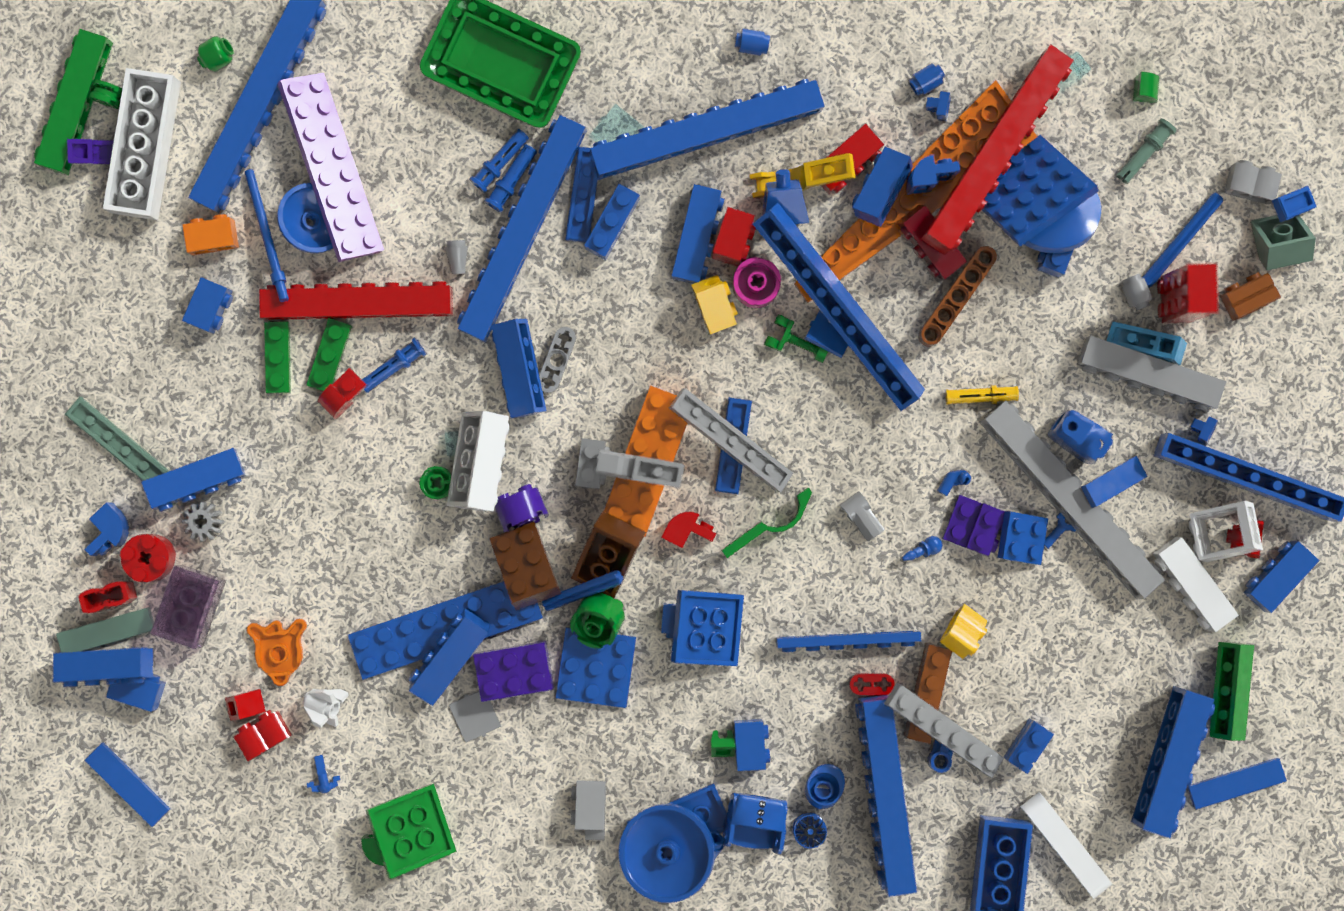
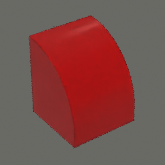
(245, 705)

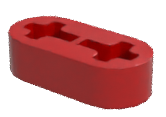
(871, 690)

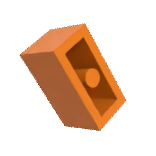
(210, 235)

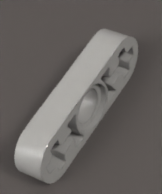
(568, 345)

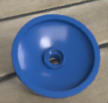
(293, 210)

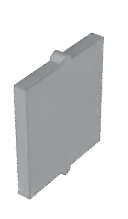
(474, 716)

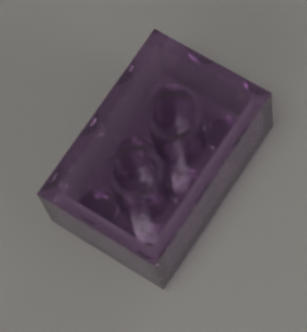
(188, 606)

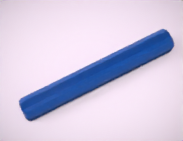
(583, 590)

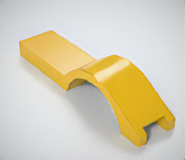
(811, 173)

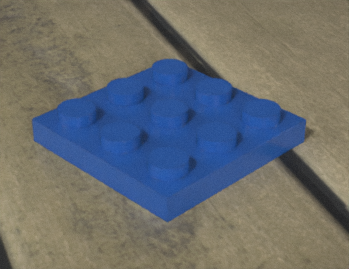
(707, 628)
(596, 674)

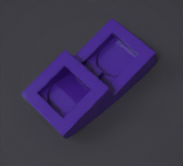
(89, 151)

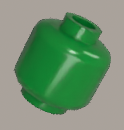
(215, 53)

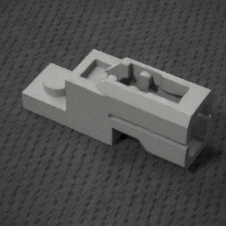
(639, 468)

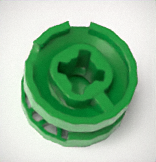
(103, 95)
(435, 482)

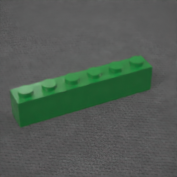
(72, 104)

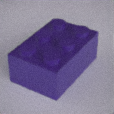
(513, 671)

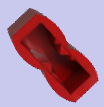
(105, 597)
(263, 735)

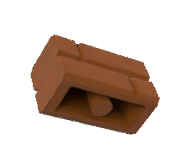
(1250, 296)

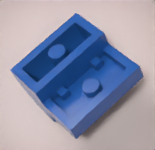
(927, 174)

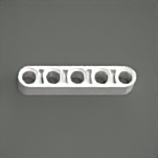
(1066, 845)

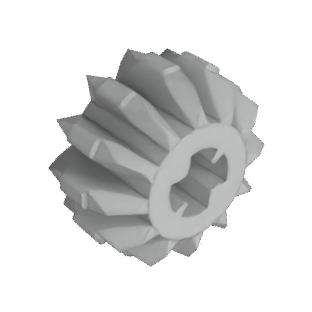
(198, 530)

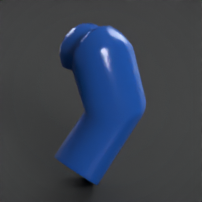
(954, 478)

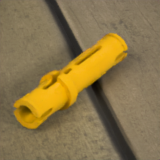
(1010, 394)

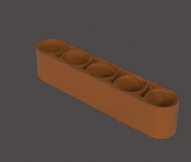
(965, 288)

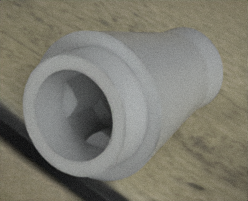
(457, 255)

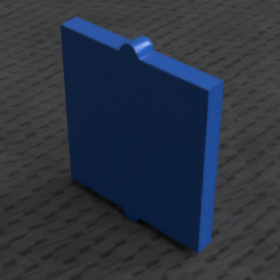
(826, 336)

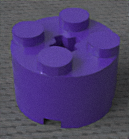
(520, 508)

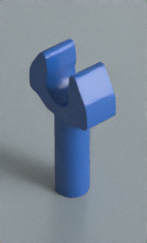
(1058, 531)

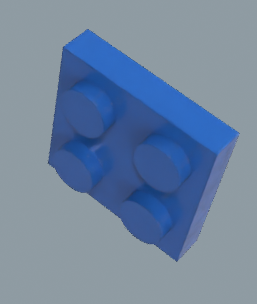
(1022, 538)

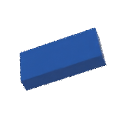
(1294, 203)

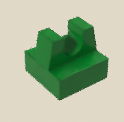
(722, 746)

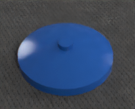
(1070, 230)
(666, 853)

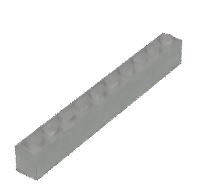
(1065, 494)

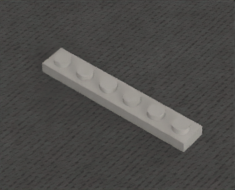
(731, 440)
(944, 730)

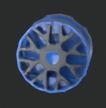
(809, 830)

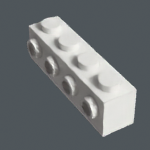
(1195, 584)

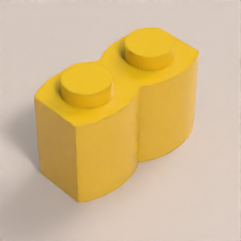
(964, 632)

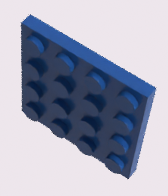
(1036, 191)

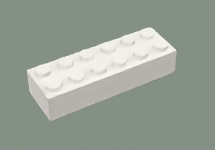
(141, 144)

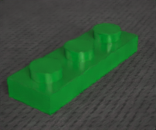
(329, 354)
(277, 357)

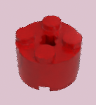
(135, 552)

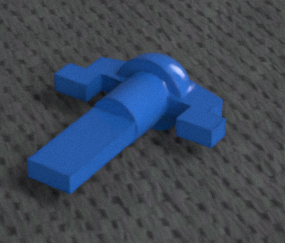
(324, 786)

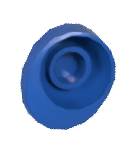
(825, 775)

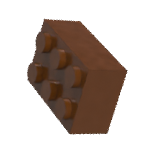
(607, 550)
(525, 566)

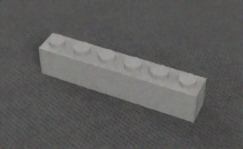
(1152, 373)

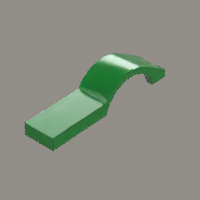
(758, 529)

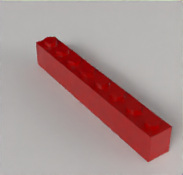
(357, 302)

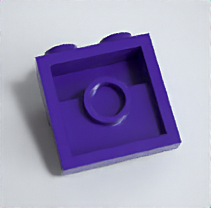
(974, 525)

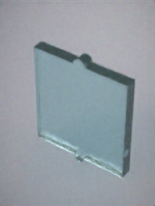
(615, 124)

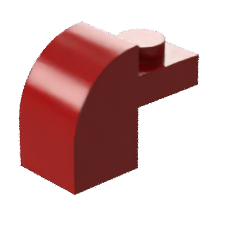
(339, 395)
(682, 525)

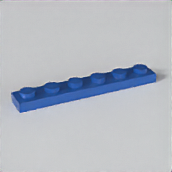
(858, 640)

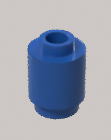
(752, 42)
(927, 79)

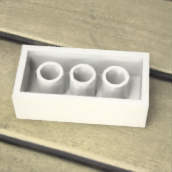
(478, 461)

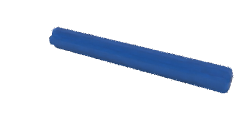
(1182, 239)

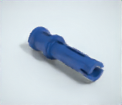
(519, 139)
(505, 187)
(401, 359)

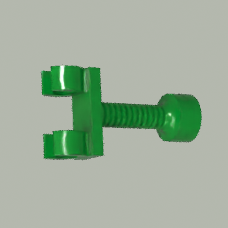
(819, 353)

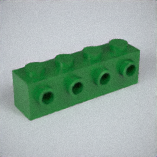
(1232, 691)

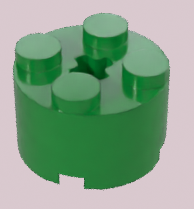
(598, 620)

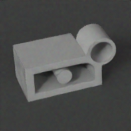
(590, 808)

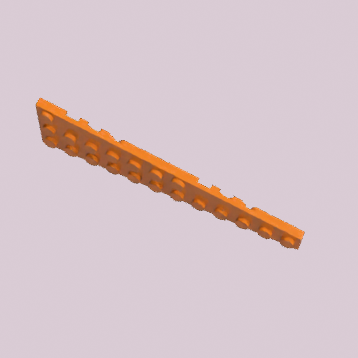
(957, 143)

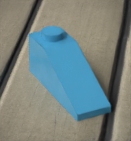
(1150, 342)

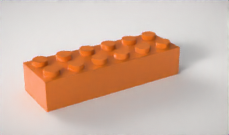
(655, 437)

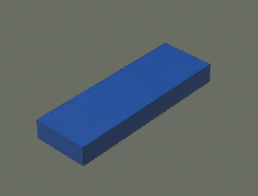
(1114, 481)

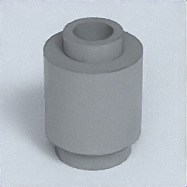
(1136, 292)

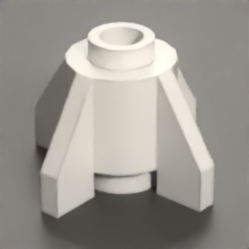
(324, 705)

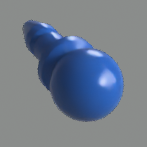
(931, 545)

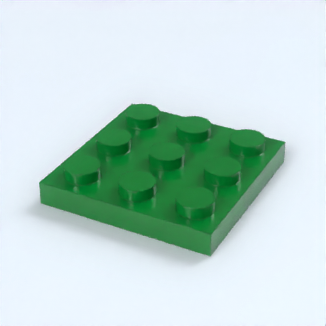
(410, 831)

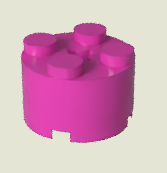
(752, 295)

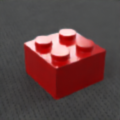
(733, 236)

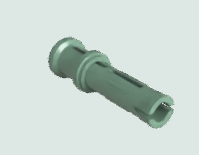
(1152, 143)

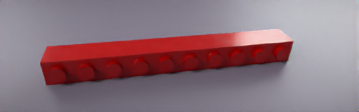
(997, 150)

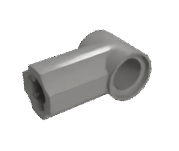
(860, 513)

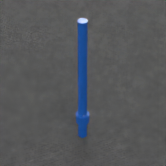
(277, 277)

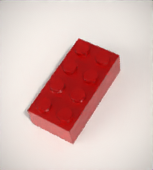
(1188, 293)

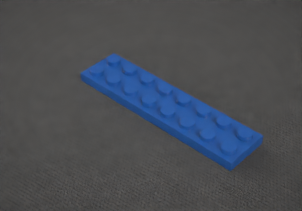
(414, 634)

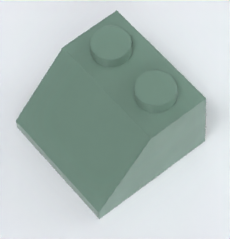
(1282, 242)

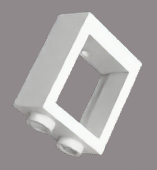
(1248, 527)

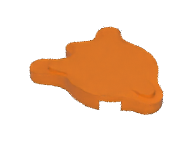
(277, 649)

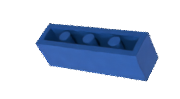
(696, 234)
(518, 368)
(194, 479)
(448, 657)
(103, 665)

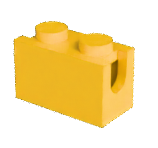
(714, 304)

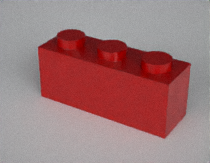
(863, 146)

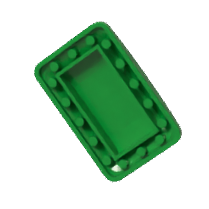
(500, 60)

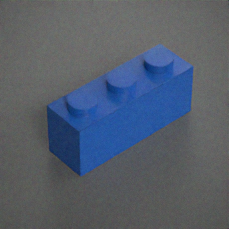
(882, 186)
(612, 222)
(1280, 575)

